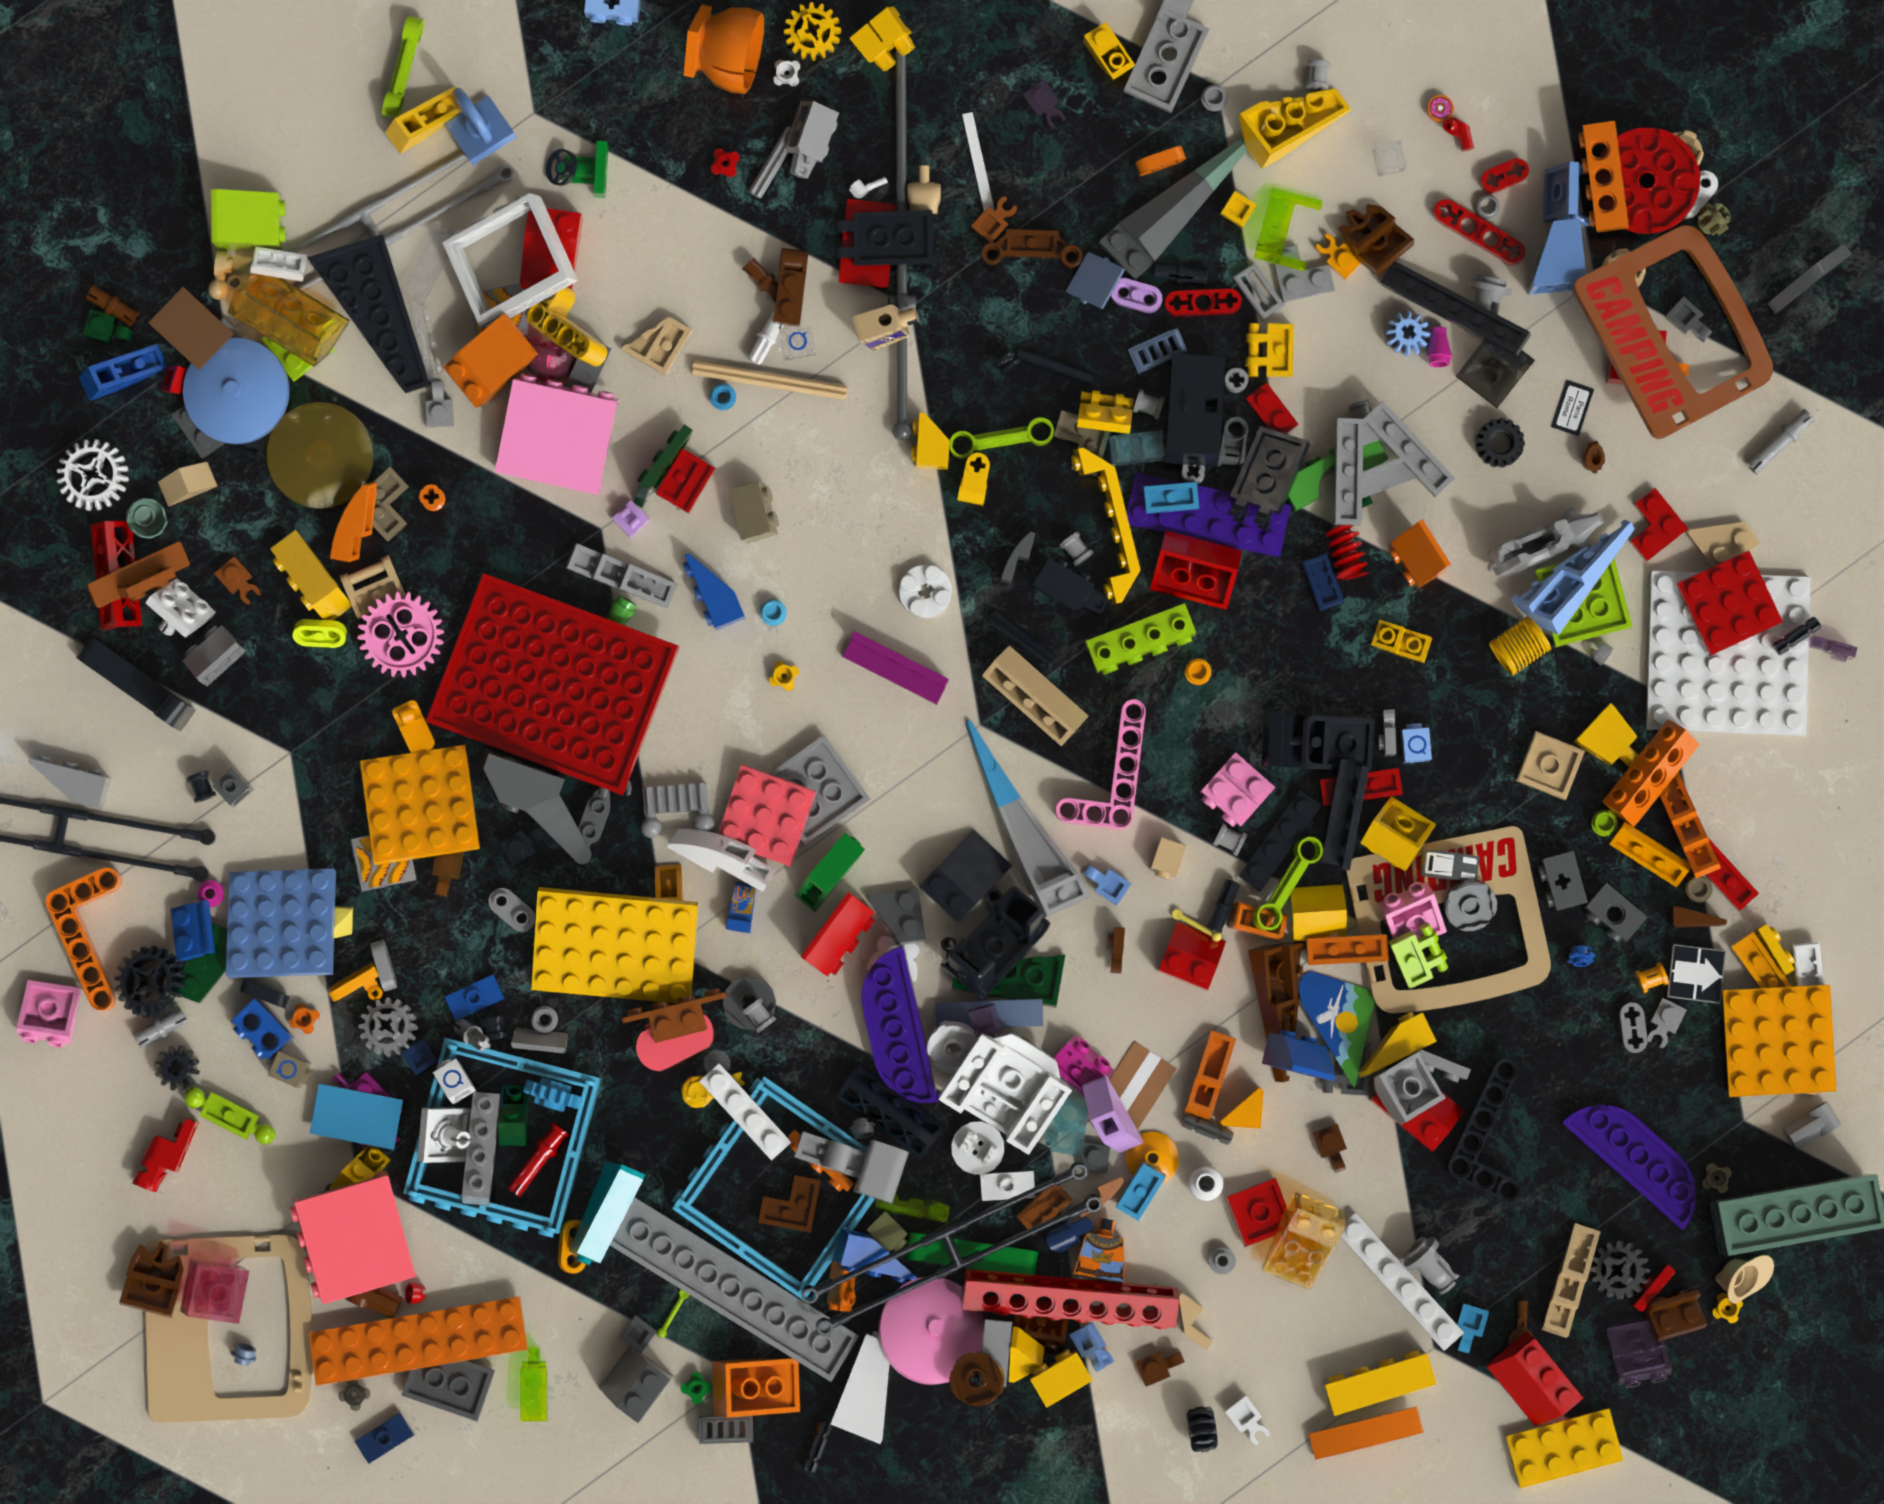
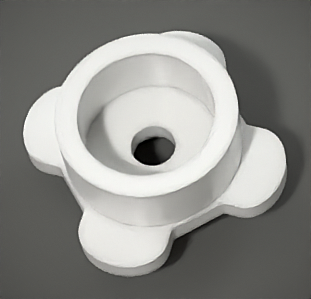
(782, 66)

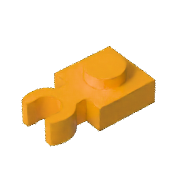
(1340, 259)

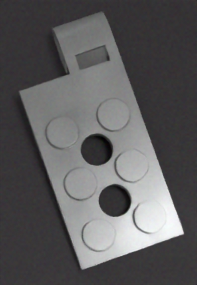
(1169, 31)

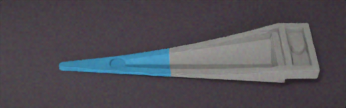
(1042, 864)

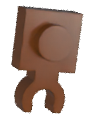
(992, 223)
(236, 578)

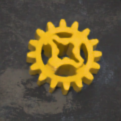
(803, 36)

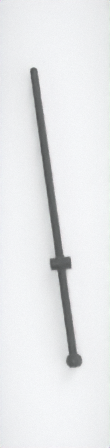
(902, 429)

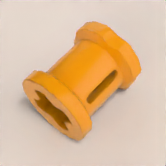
(1651, 977)

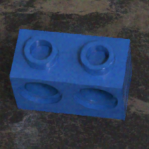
(266, 1024)

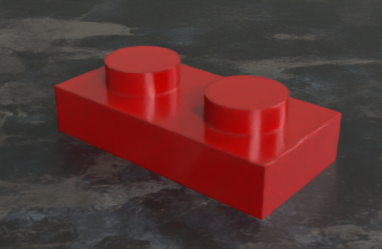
(1271, 410)

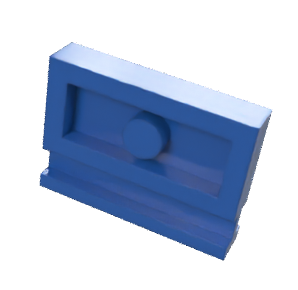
(192, 930)

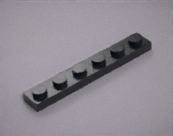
(1455, 308)

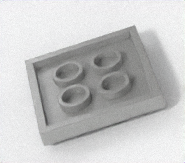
(836, 787)

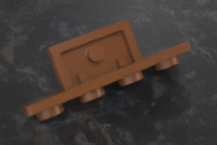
(139, 576)
(676, 1019)

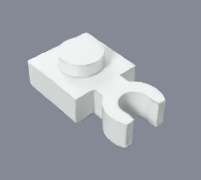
(1245, 1417)

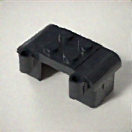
(997, 942)

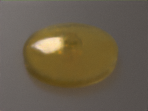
(319, 455)

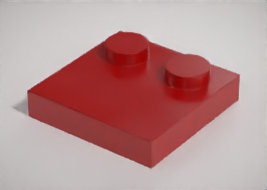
(1257, 1211)

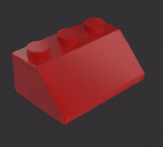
(1196, 570)
(839, 935)
(1432, 1124)
(1534, 1380)

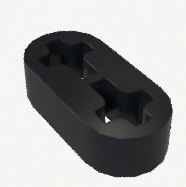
(264, 993)

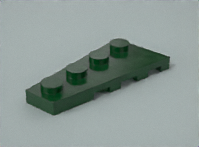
(1029, 979)

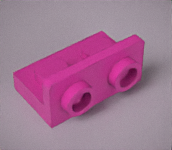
(1081, 1064)

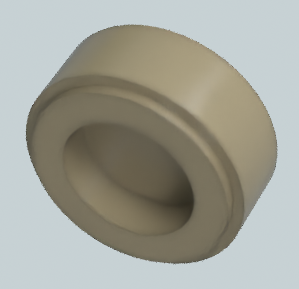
(1698, 889)

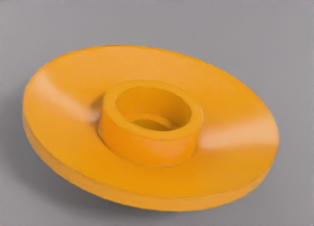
(1160, 1145)

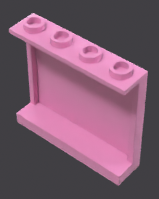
(556, 434)

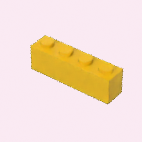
(1380, 1383)

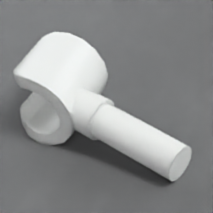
(859, 190)

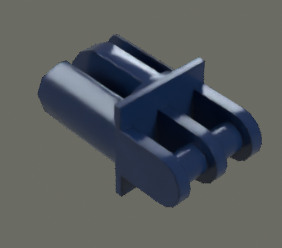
(1066, 1234)

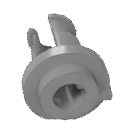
(1489, 291)
(1424, 1258)

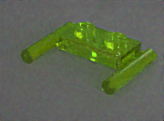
(1276, 227)

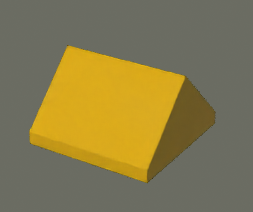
(1318, 912)

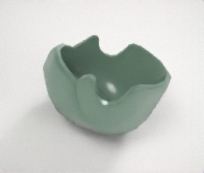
(146, 518)

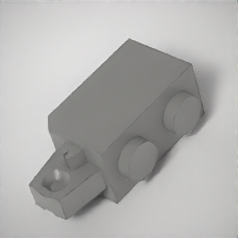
(810, 136)

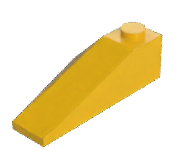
(1283, 125)

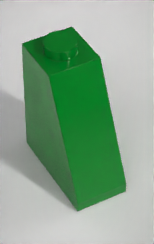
(830, 872)

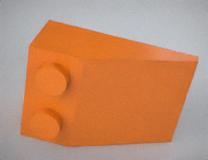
(490, 361)
(1418, 555)
(755, 1387)

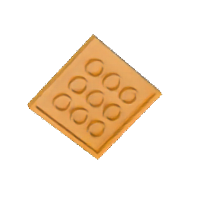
(419, 804)
(1779, 1040)

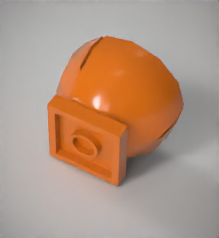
(725, 47)

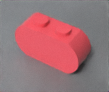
(670, 1052)

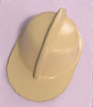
(1745, 1277)

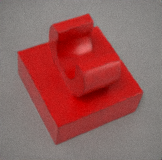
(174, 379)

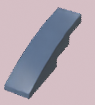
(1010, 1012)

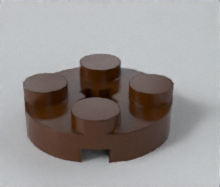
(964, 1370)

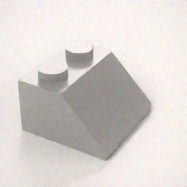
(213, 655)

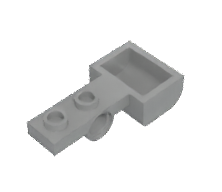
(876, 1169)

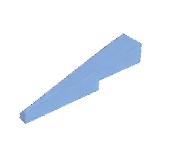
(1560, 594)

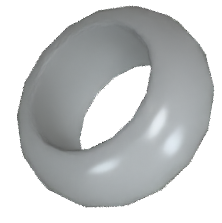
(1486, 215)

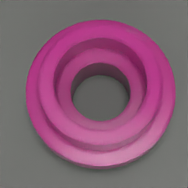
(219, 892)

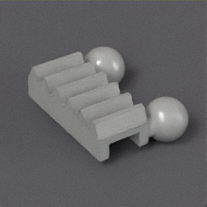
(674, 800)

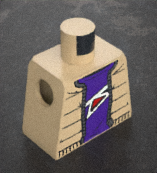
(884, 326)

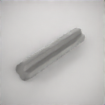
(771, 166)

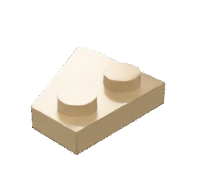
(659, 345)

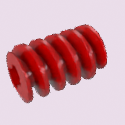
(1346, 552)

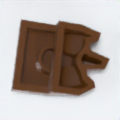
(1375, 238)
(153, 1281)

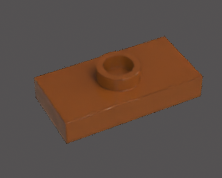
(1044, 1206)

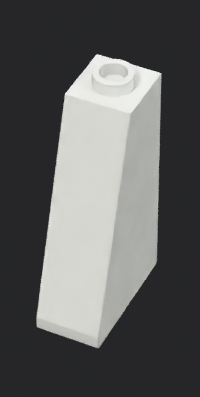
(865, 1394)

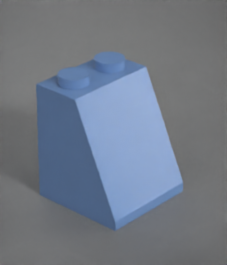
(1560, 258)

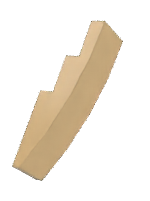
(1570, 1280)

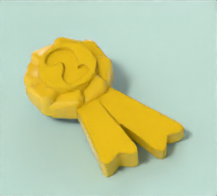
(696, 1094)

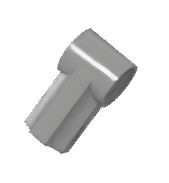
(1817, 1122)

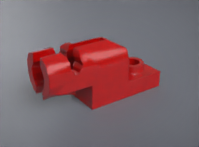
(165, 1154)

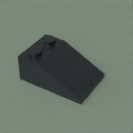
(965, 876)

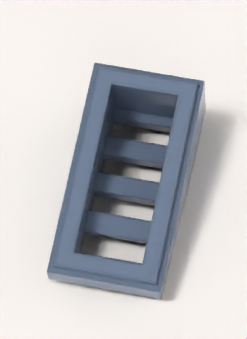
(1181, 348)

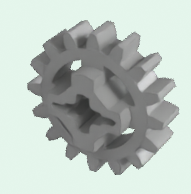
(395, 1019)

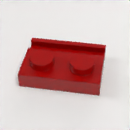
(685, 481)

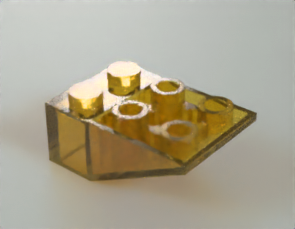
(1304, 1240)

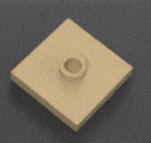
(1550, 765)

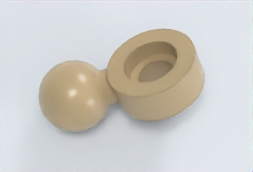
(218, 288)

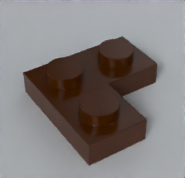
(797, 1212)

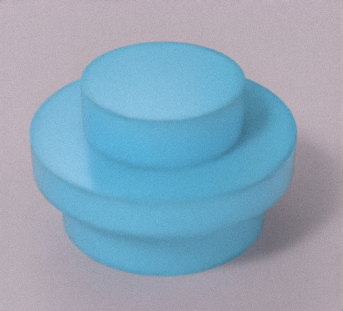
(773, 612)

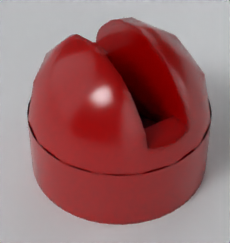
(414, 1293)

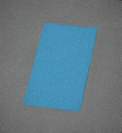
(356, 1116)

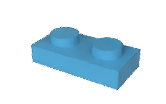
(1171, 497)
(1140, 1190)

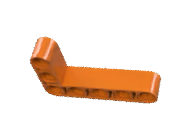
(81, 935)

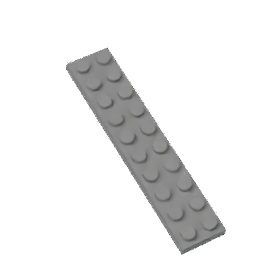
(732, 1289)

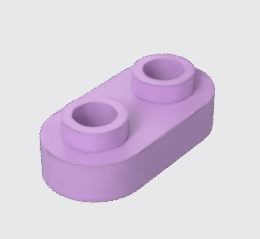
(1136, 293)

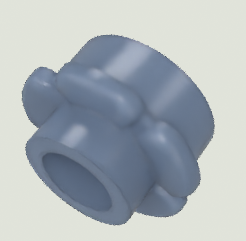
(244, 1354)

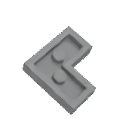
(1299, 284)

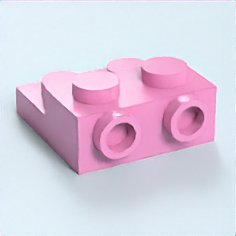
(1236, 791)
(1410, 910)
(48, 1013)

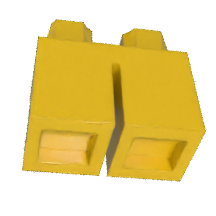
(881, 36)

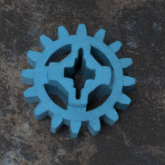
(552, 1094)

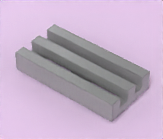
(1270, 309)

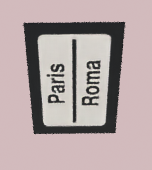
(1572, 408)

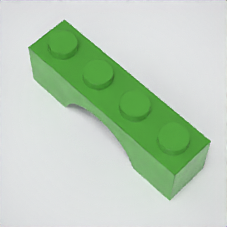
(1306, 485)

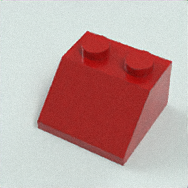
(1191, 956)

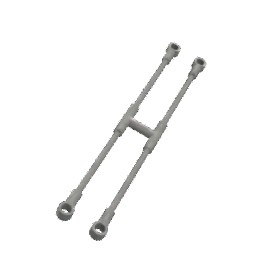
(364, 212)

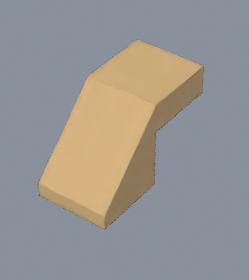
(1189, 1312)

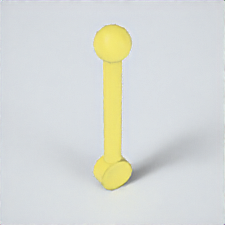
(1178, 914)

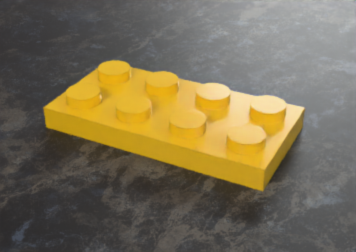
(1564, 1448)

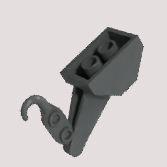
(537, 792)

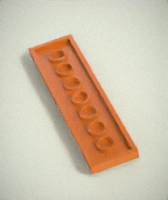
(418, 1341)

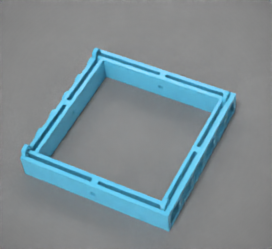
(714, 1156)
(496, 1212)

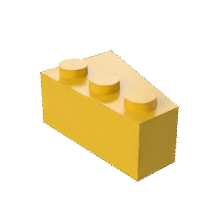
(310, 577)

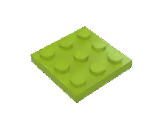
(1599, 613)

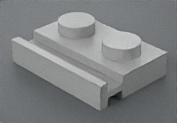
(1451, 1070)

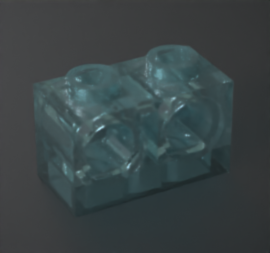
(1136, 448)
(1075, 1128)

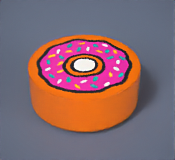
(1440, 108)

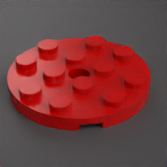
(1675, 177)

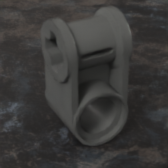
(1233, 445)

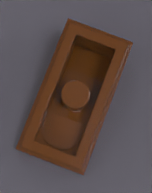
(1688, 918)

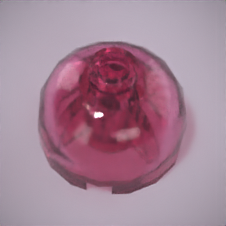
(551, 360)

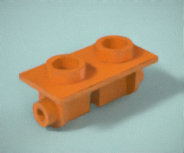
(843, 1296)

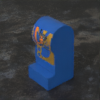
(741, 908)

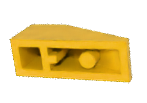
(422, 121)
(1400, 1041)

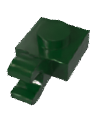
(103, 327)

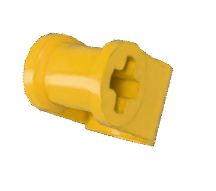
(974, 484)

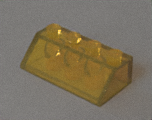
(288, 317)

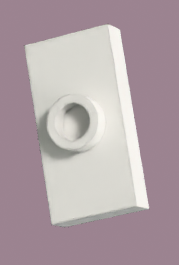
(278, 263)
(1807, 964)
(1005, 1185)

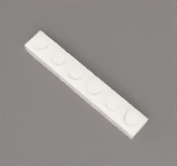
(1400, 1282)

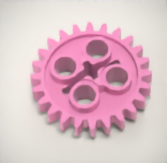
(380, 647)

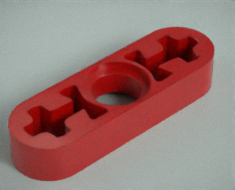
(1210, 294)

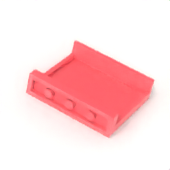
(352, 1239)

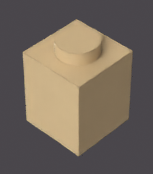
(1168, 858)

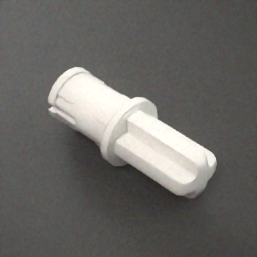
(766, 339)

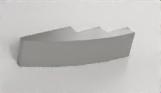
(621, 575)

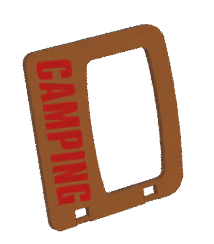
(1638, 350)

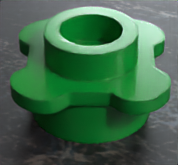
(704, 1387)

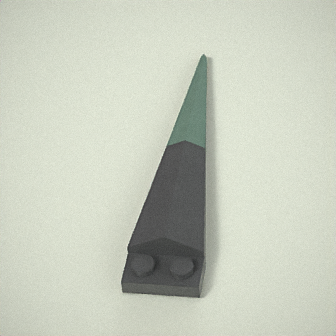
(1150, 230)

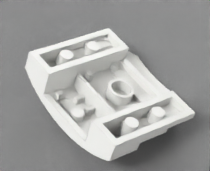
(1008, 1087)

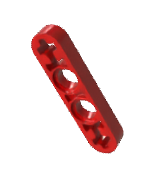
(1481, 228)

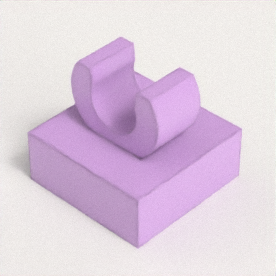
(630, 519)

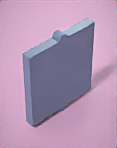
(1095, 280)

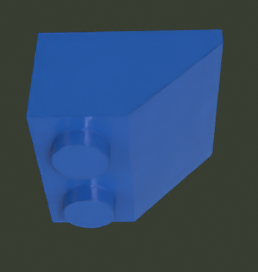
(1298, 1055)

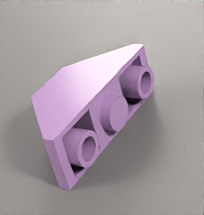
(1110, 1115)

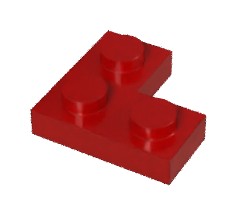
(1663, 522)

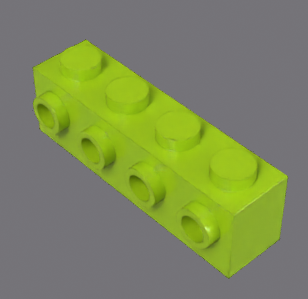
(1141, 638)

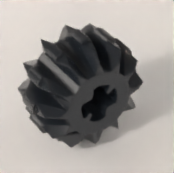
(169, 1063)
(1202, 1429)

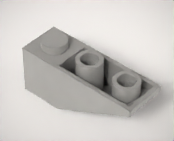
(79, 786)

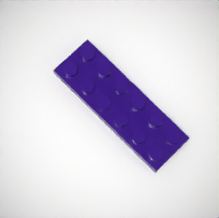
(1210, 521)

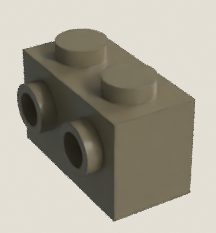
(754, 511)

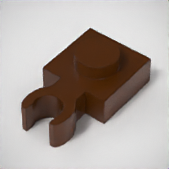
(1116, 943)

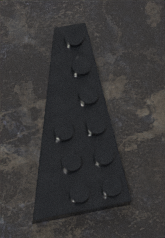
(370, 294)

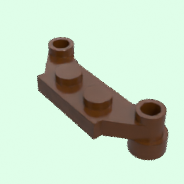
(1032, 245)

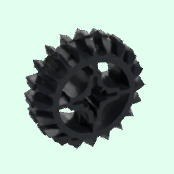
(134, 995)

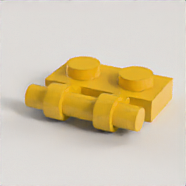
(1278, 353)
(1105, 417)

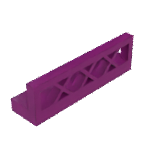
(895, 668)

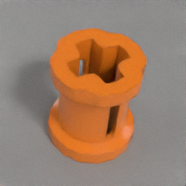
(426, 492)

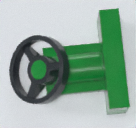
(581, 169)

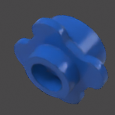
(1581, 956)

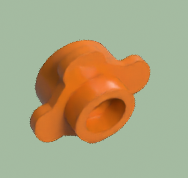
(311, 1015)

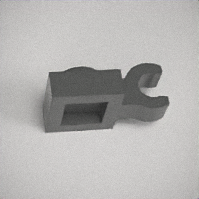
(1686, 317)

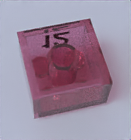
(214, 1291)

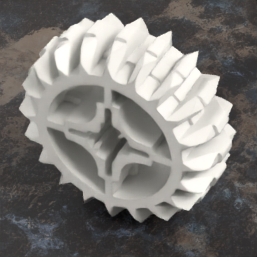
(88, 486)

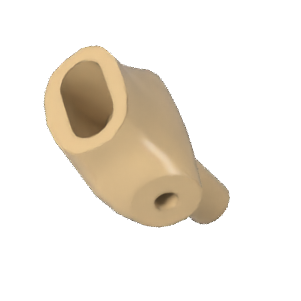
(924, 194)

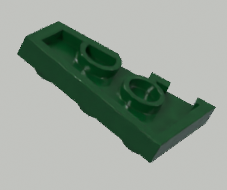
(661, 460)
(205, 971)

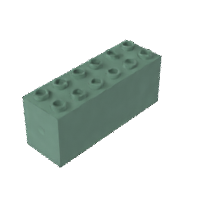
(1797, 1214)

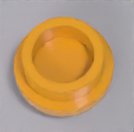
(1197, 671)

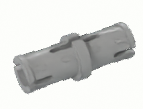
(160, 1027)

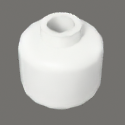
(1213, 1189)

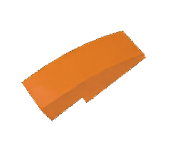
(355, 524)
(1210, 1075)

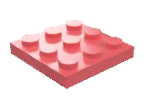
(767, 814)

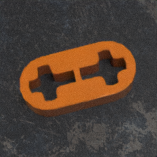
(1160, 160)

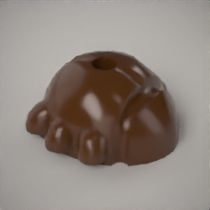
(1592, 457)

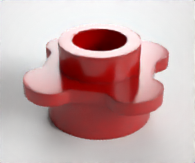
(730, 168)

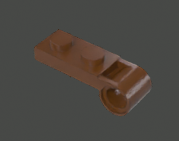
(790, 287)

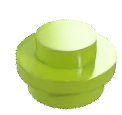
(1604, 823)

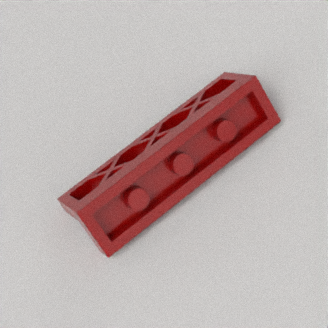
(105, 562)

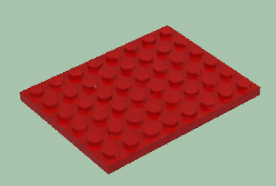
(553, 684)

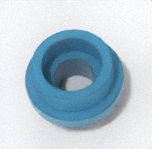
(722, 388)

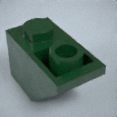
(513, 1116)

